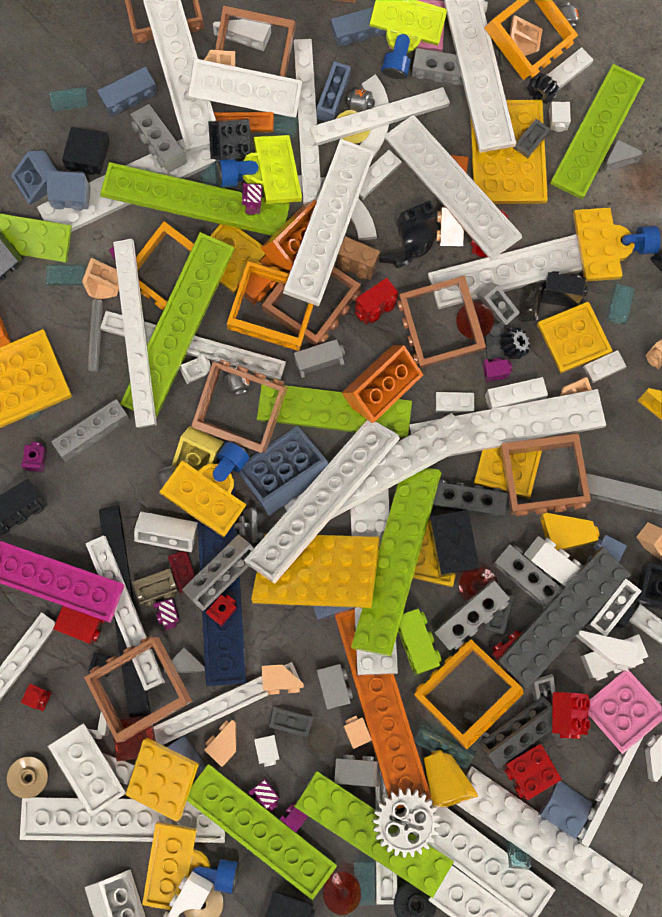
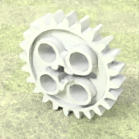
(398, 840)

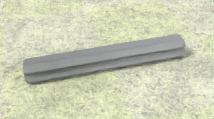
(95, 335)

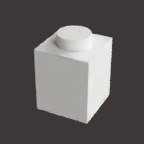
(559, 116)
(267, 750)

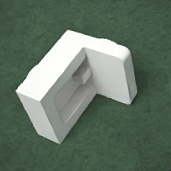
(195, 369)
(103, 728)

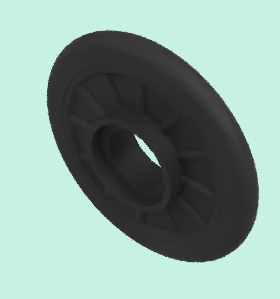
(403, 899)

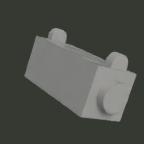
(319, 357)

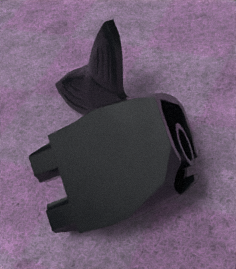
(417, 231)

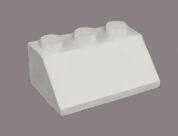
(115, 897)

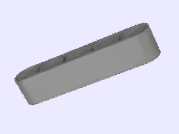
(623, 493)

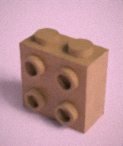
(357, 258)

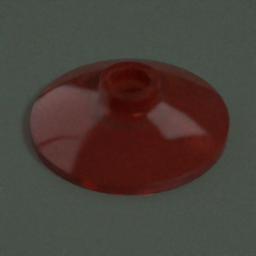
(484, 317)
(468, 580)
(334, 896)

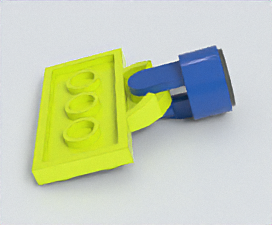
(405, 26)
(269, 166)

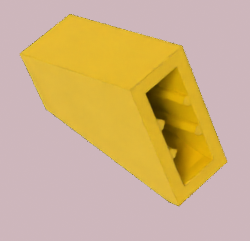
(568, 531)
(447, 781)

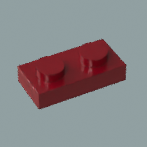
(181, 569)

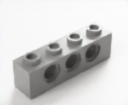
(441, 62)
(158, 138)
(90, 430)
(219, 573)
(520, 578)
(490, 590)

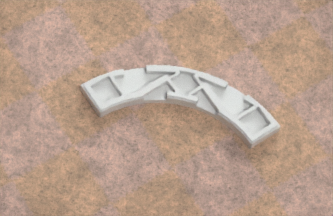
(376, 136)
(360, 218)

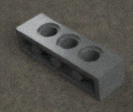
(476, 507)
(518, 733)

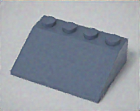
(283, 470)

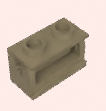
(156, 587)

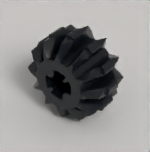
(543, 88)
(514, 343)

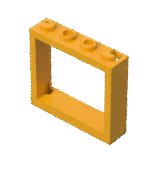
(512, 51)
(149, 248)
(256, 331)
(490, 716)

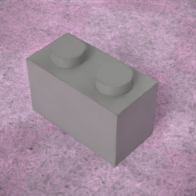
(498, 303)
(333, 686)
(357, 772)

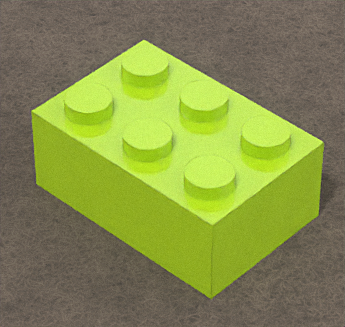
(418, 642)

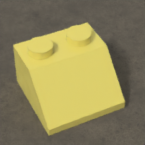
(197, 449)

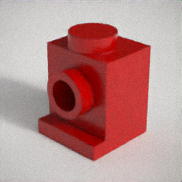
(222, 617)
(36, 697)

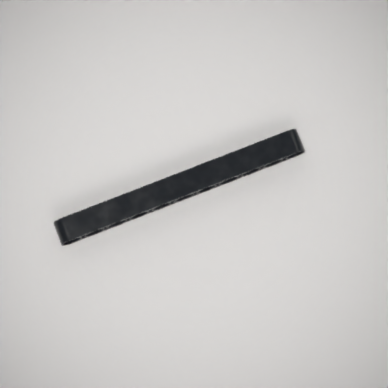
(112, 528)

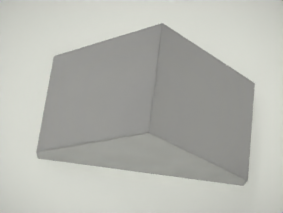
(622, 156)
(186, 663)
(543, 687)

